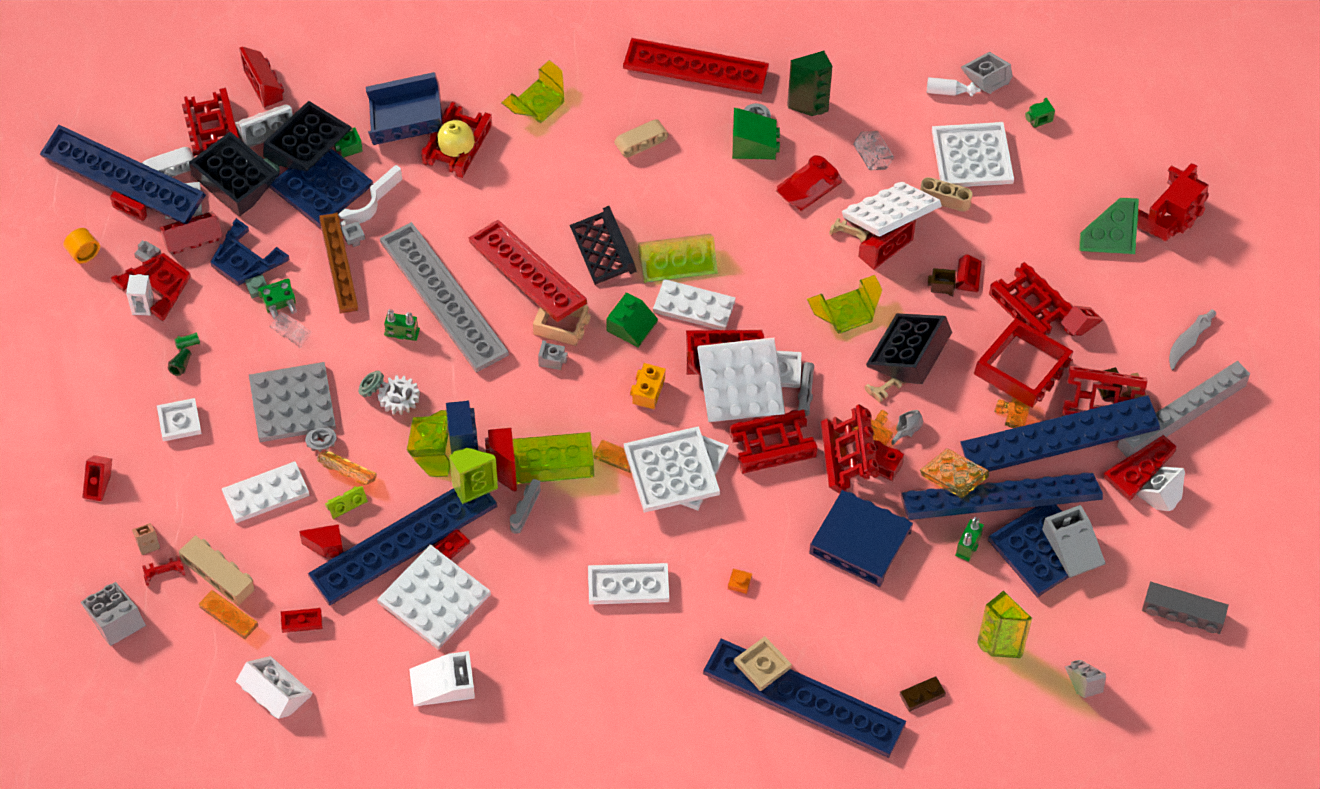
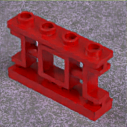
(226, 121)
(482, 124)
(1020, 309)
(1107, 380)
(836, 453)
(775, 454)

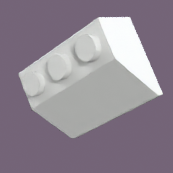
(261, 126)
(273, 686)

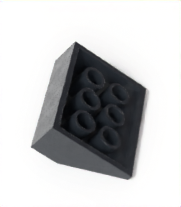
(304, 138)
(233, 173)
(910, 347)

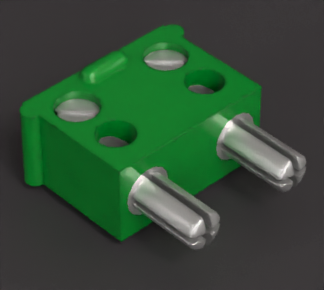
(278, 296)
(401, 326)
(969, 540)

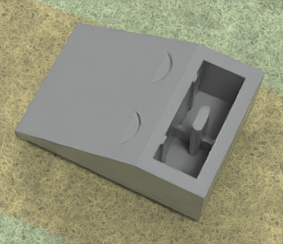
(1074, 541)
(113, 613)

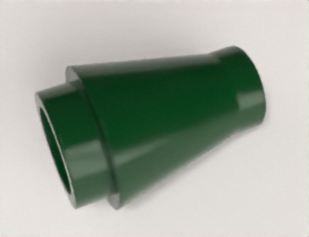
(179, 363)

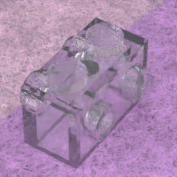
(873, 150)

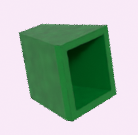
(754, 136)

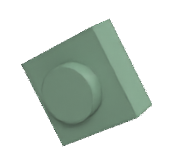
(254, 284)

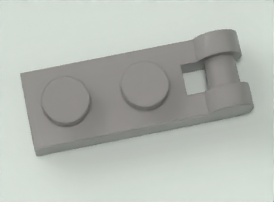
(525, 506)

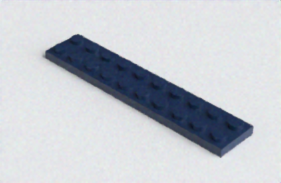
(122, 174)
(1062, 434)
(1002, 496)
(396, 544)
(812, 702)

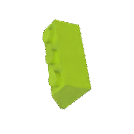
(473, 473)

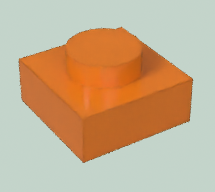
(739, 581)

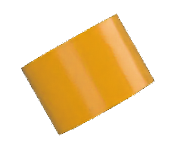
(81, 245)

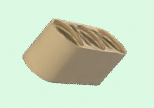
(641, 138)
(950, 195)

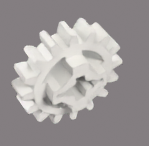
(396, 393)

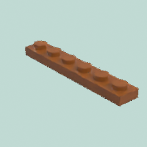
(338, 263)

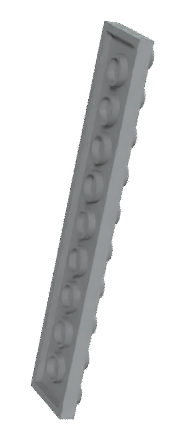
(444, 297)

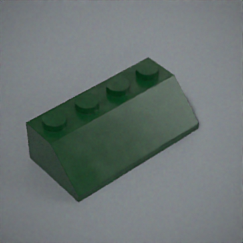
(810, 84)

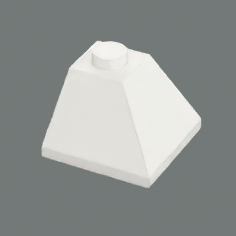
(1164, 488)

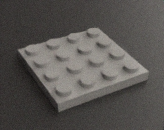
(291, 401)

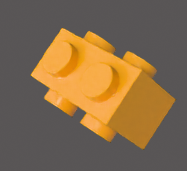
(648, 386)

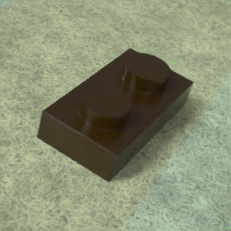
(922, 693)

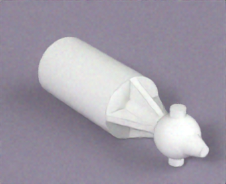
(949, 87)

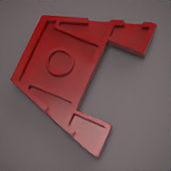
(166, 280)

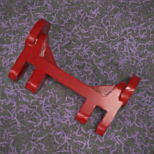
(152, 571)

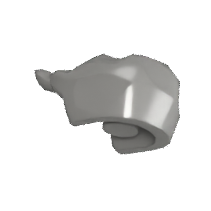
(908, 424)

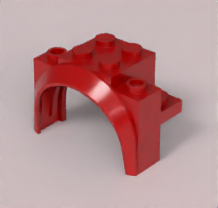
(1181, 200)
(709, 337)

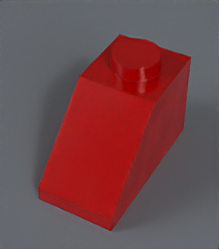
(1080, 320)
(96, 477)
(323, 540)

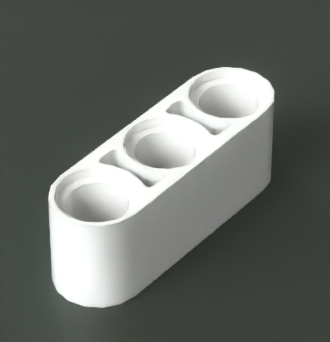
(172, 162)

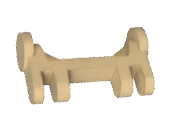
(860, 233)
(880, 392)

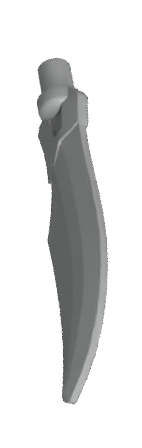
(1189, 337)

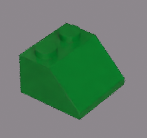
(631, 320)

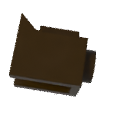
(942, 281)

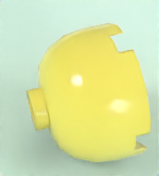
(455, 138)

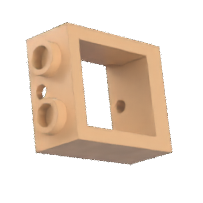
(561, 335)

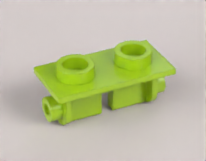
(347, 502)

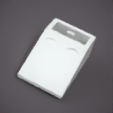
(443, 680)

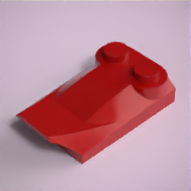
(810, 183)

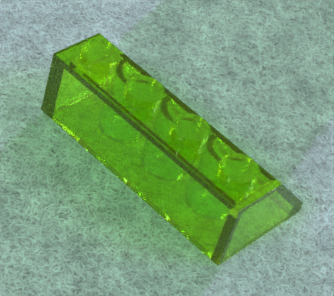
(678, 257)
(1004, 628)

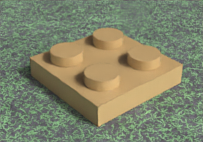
(762, 663)

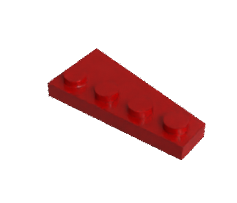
(1140, 467)

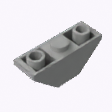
(1086, 678)

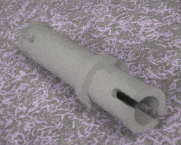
(805, 395)

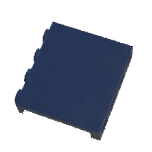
(404, 108)
(860, 537)

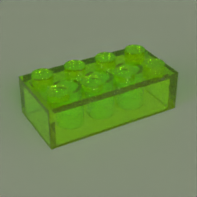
(553, 457)

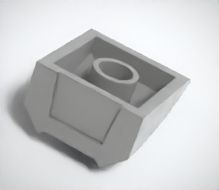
(988, 72)

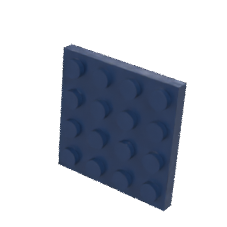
(324, 188)
(1029, 551)

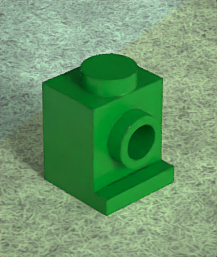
(1040, 113)
(349, 144)

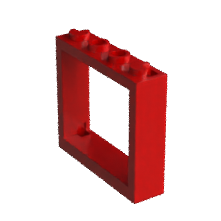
(1011, 385)

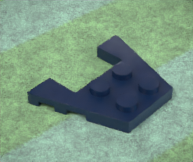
(241, 263)

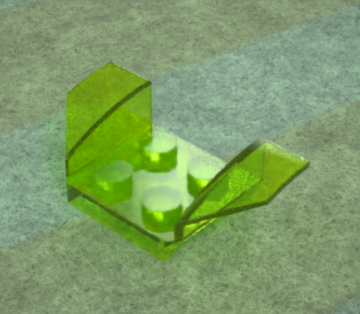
(542, 96)
(851, 308)
(429, 442)

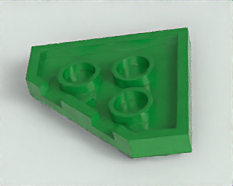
(1113, 229)

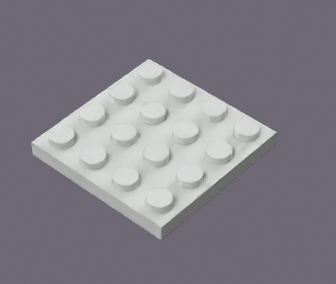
(973, 154)
(891, 208)
(741, 379)
(671, 469)
(434, 597)

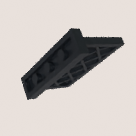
(618, 243)

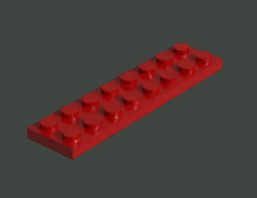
(696, 66)
(528, 270)

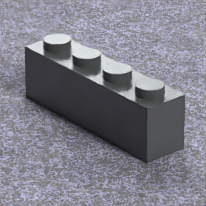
(1185, 608)

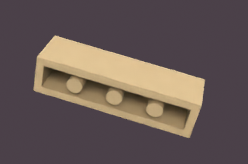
(217, 570)

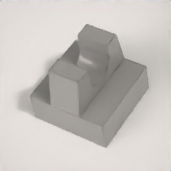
(353, 233)
(146, 251)

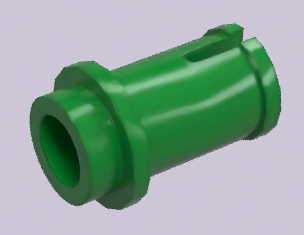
(186, 341)

